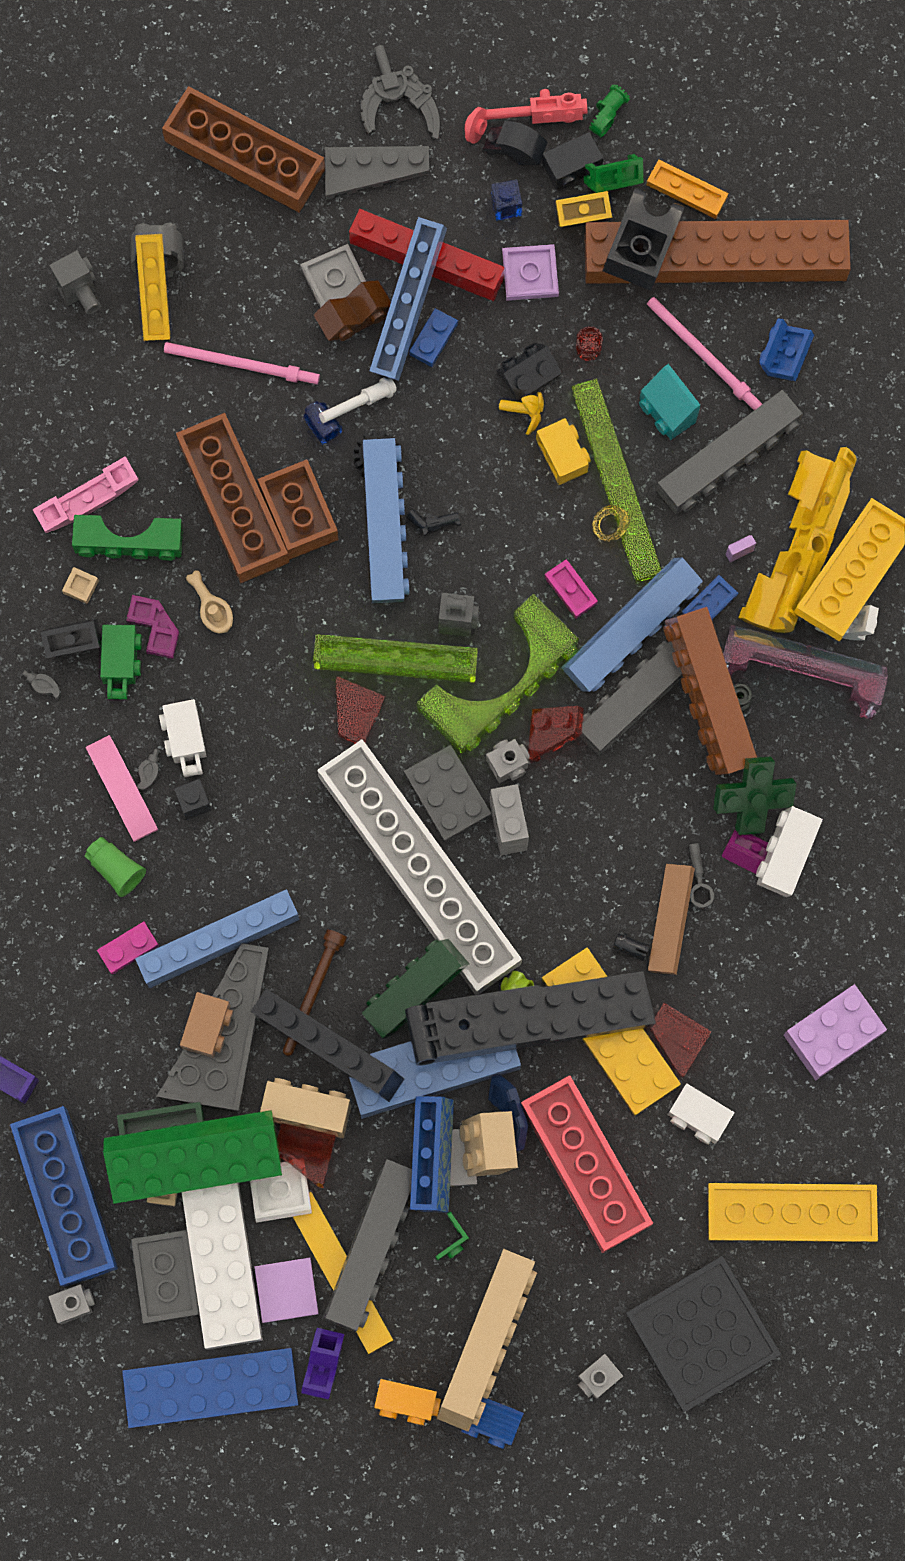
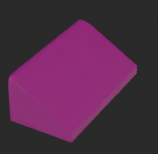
(746, 851)

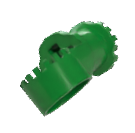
(608, 109)

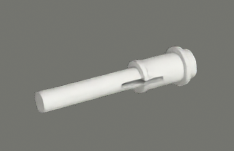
(383, 389)

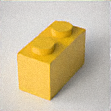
(583, 209)
(562, 451)

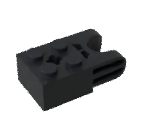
(641, 242)

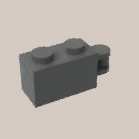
(457, 614)

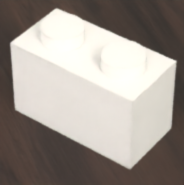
(700, 1114)

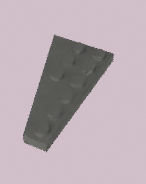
(221, 1079)

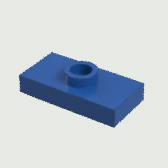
(714, 597)

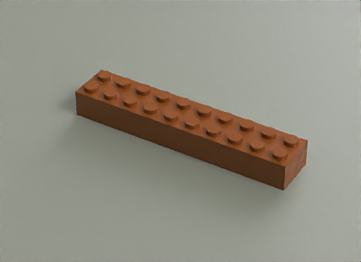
(737, 251)

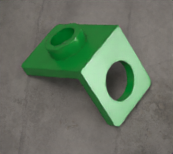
(455, 1248)

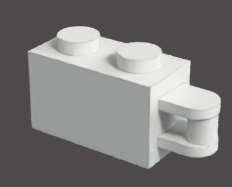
(184, 735)

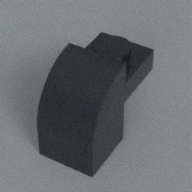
(517, 141)

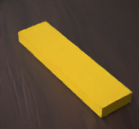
(153, 287)

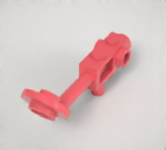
(541, 109)

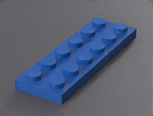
(210, 1388)

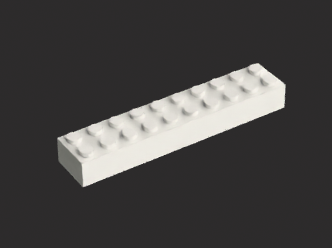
(418, 865)

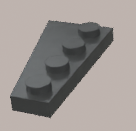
(364, 167)

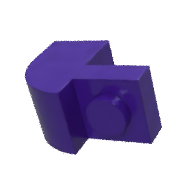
(323, 1363)

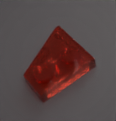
(356, 710)
(553, 728)
(679, 1037)
(306, 1151)

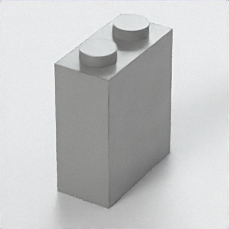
(509, 819)

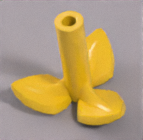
(530, 405)

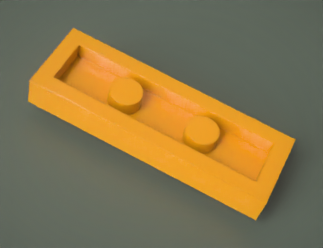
(687, 189)

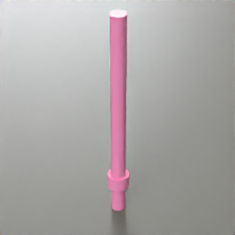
(291, 373)
(741, 390)

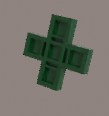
(754, 795)

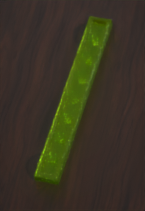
(616, 478)

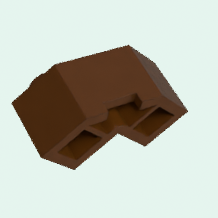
(360, 309)

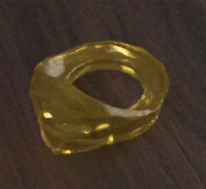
(614, 510)

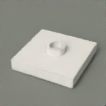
(281, 1195)

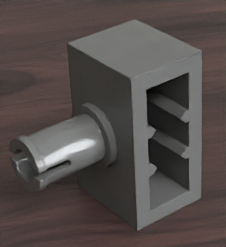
(75, 281)

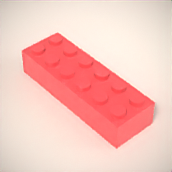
(586, 1164)

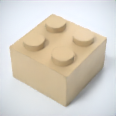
(489, 1144)

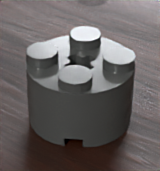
(171, 242)

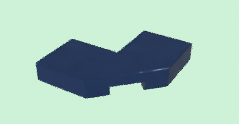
(506, 1099)

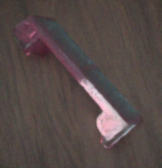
(865, 677)

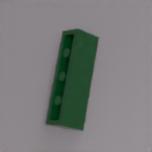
(415, 987)

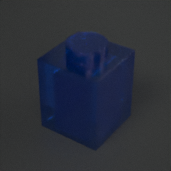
(506, 199)

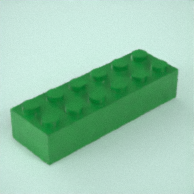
(192, 1156)

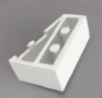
(788, 851)

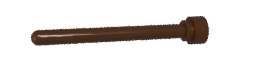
(332, 943)

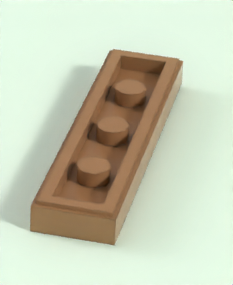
(671, 919)

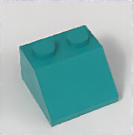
(669, 403)

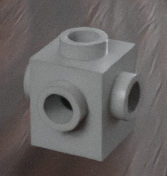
(507, 769)

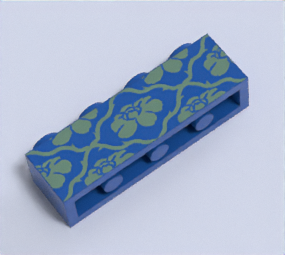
(432, 1154)

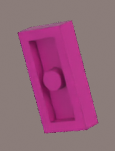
(571, 589)
(127, 947)

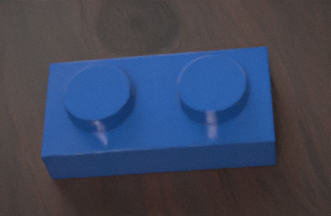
(433, 337)

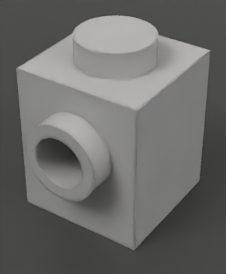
(71, 1304)
(599, 1377)

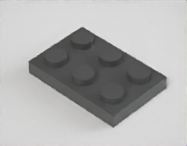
(447, 793)
(165, 1277)

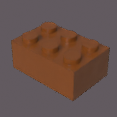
(298, 509)

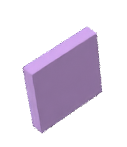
(530, 272)
(286, 1290)

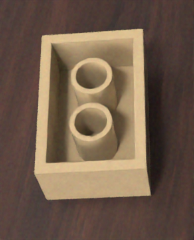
(307, 1107)

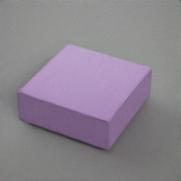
(740, 548)

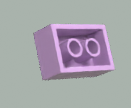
(835, 1032)

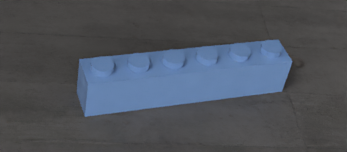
(408, 298)
(383, 520)
(632, 624)
(217, 938)

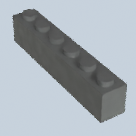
(729, 452)
(631, 700)
(369, 1247)

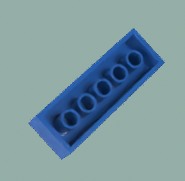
(63, 1196)

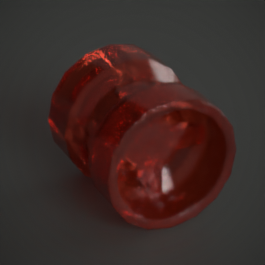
(589, 338)

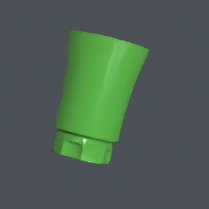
(115, 866)

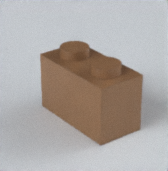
(206, 1025)

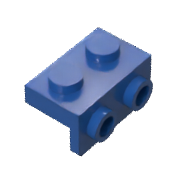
(785, 350)

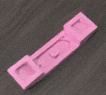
(88, 497)
(121, 788)

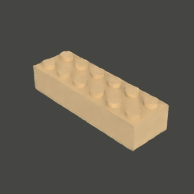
(484, 1345)

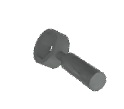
(696, 861)

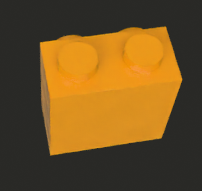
(406, 1400)

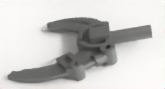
(392, 87)

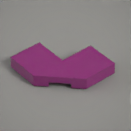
(151, 614)

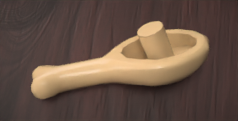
(214, 611)

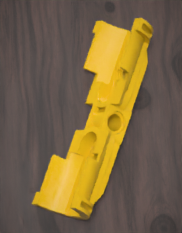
(822, 494)

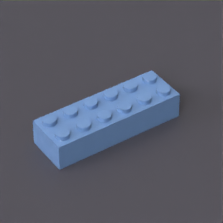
(432, 1078)

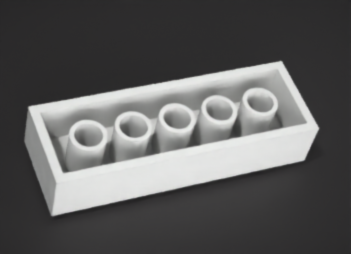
(222, 1266)

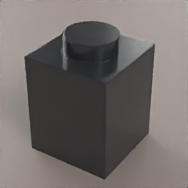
(192, 799)

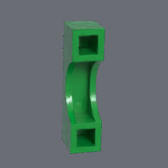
(161, 539)

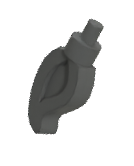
(42, 684)
(148, 771)

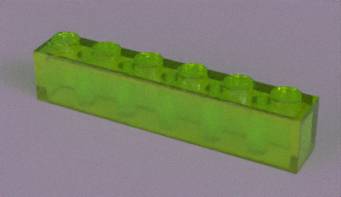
(395, 658)

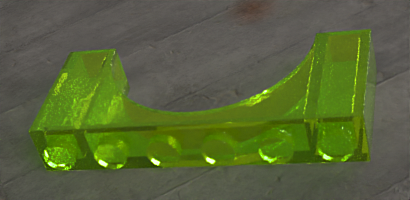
(466, 721)

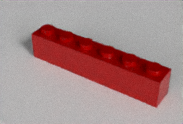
(452, 265)

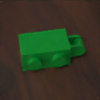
(119, 658)

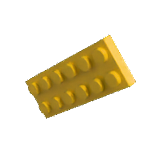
(854, 570)
(625, 1056)
(792, 1212)

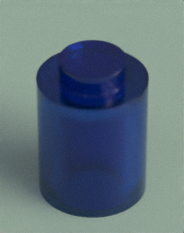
(323, 431)

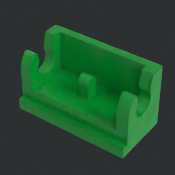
(615, 174)

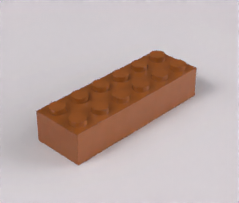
(243, 149)
(232, 498)
(710, 691)

